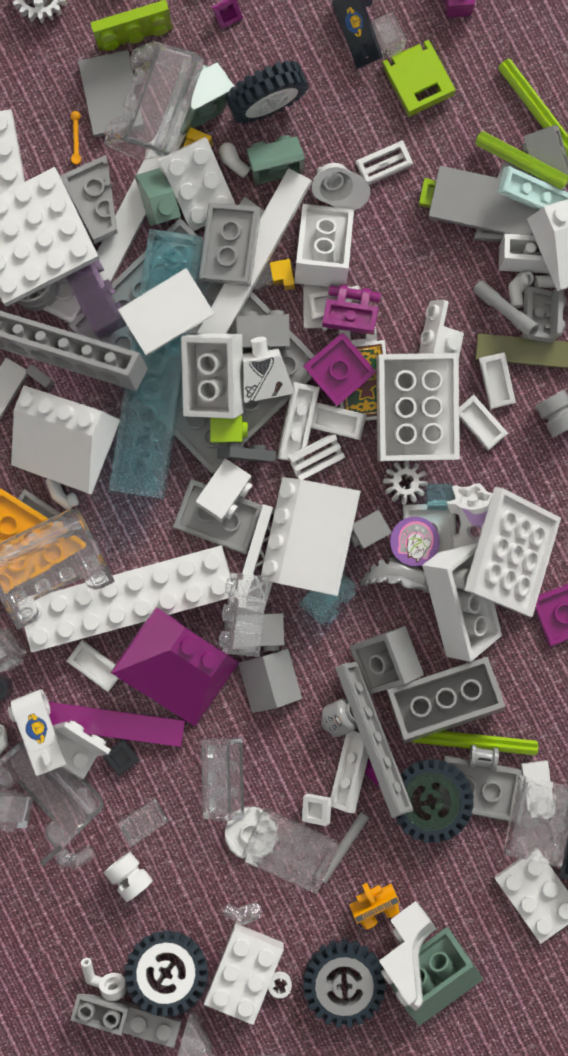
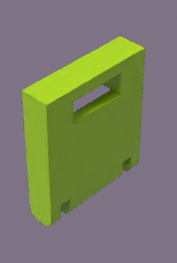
(415, 72)

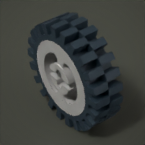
(318, 984)

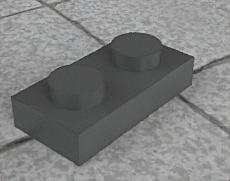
(256, 453)

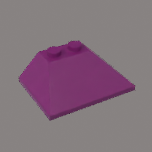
(174, 666)

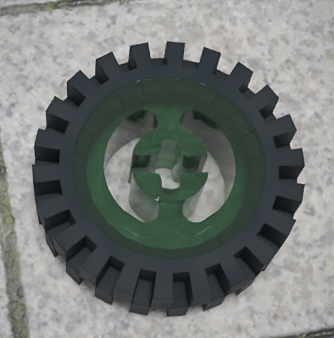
(438, 827)

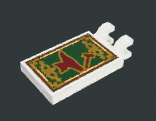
(365, 397)

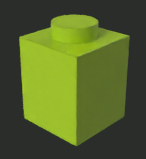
(228, 430)

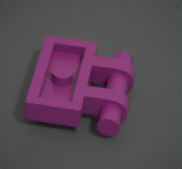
(351, 316)

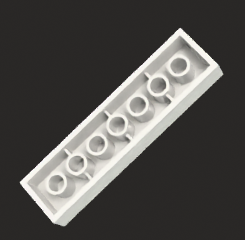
(169, 585)

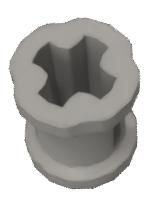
(483, 758)

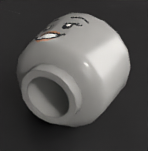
(338, 718)

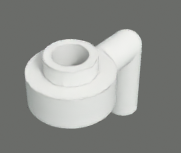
(111, 985)

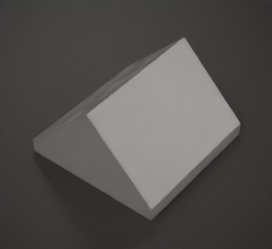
(270, 681)

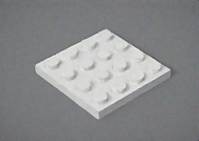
(40, 237)
(512, 552)

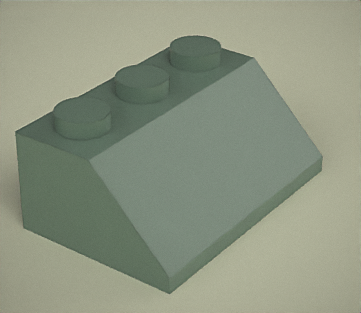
(444, 975)

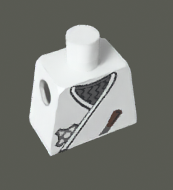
(264, 373)

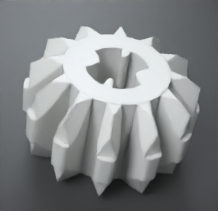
(396, 478)

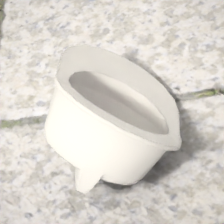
(340, 187)

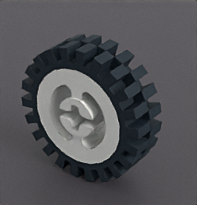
(266, 91)
(145, 957)

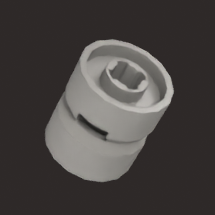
(556, 411)

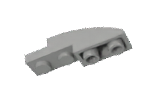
(126, 1018)

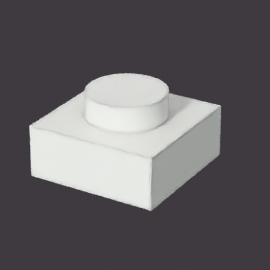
(316, 809)

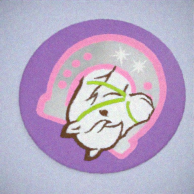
(414, 541)

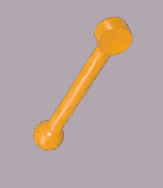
(75, 158)

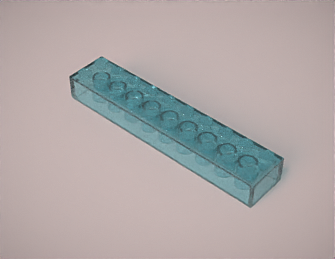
(151, 412)

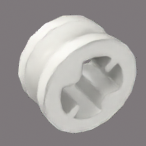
(288, 985)

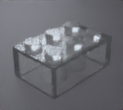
(538, 821)
(290, 850)

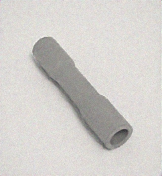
(516, 317)

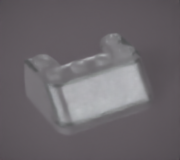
(157, 102)
(46, 560)

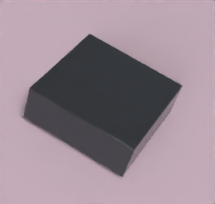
(121, 757)

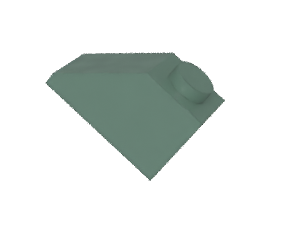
(157, 197)

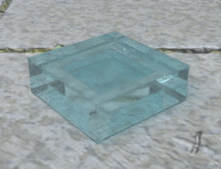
(438, 495)

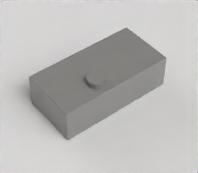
(446, 700)

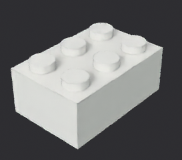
(212, 375)
(244, 973)

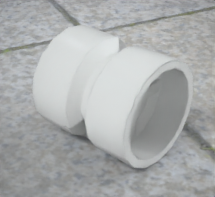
(128, 876)

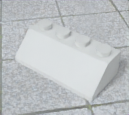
(464, 620)

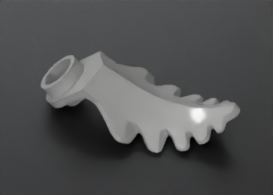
(396, 572)

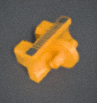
(373, 902)

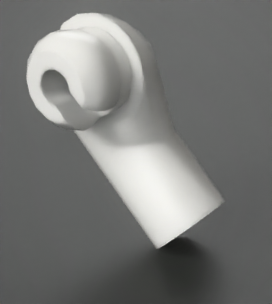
(517, 287)

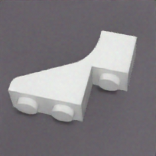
(402, 963)

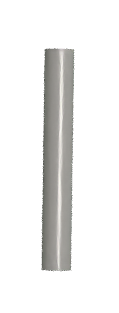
(346, 843)

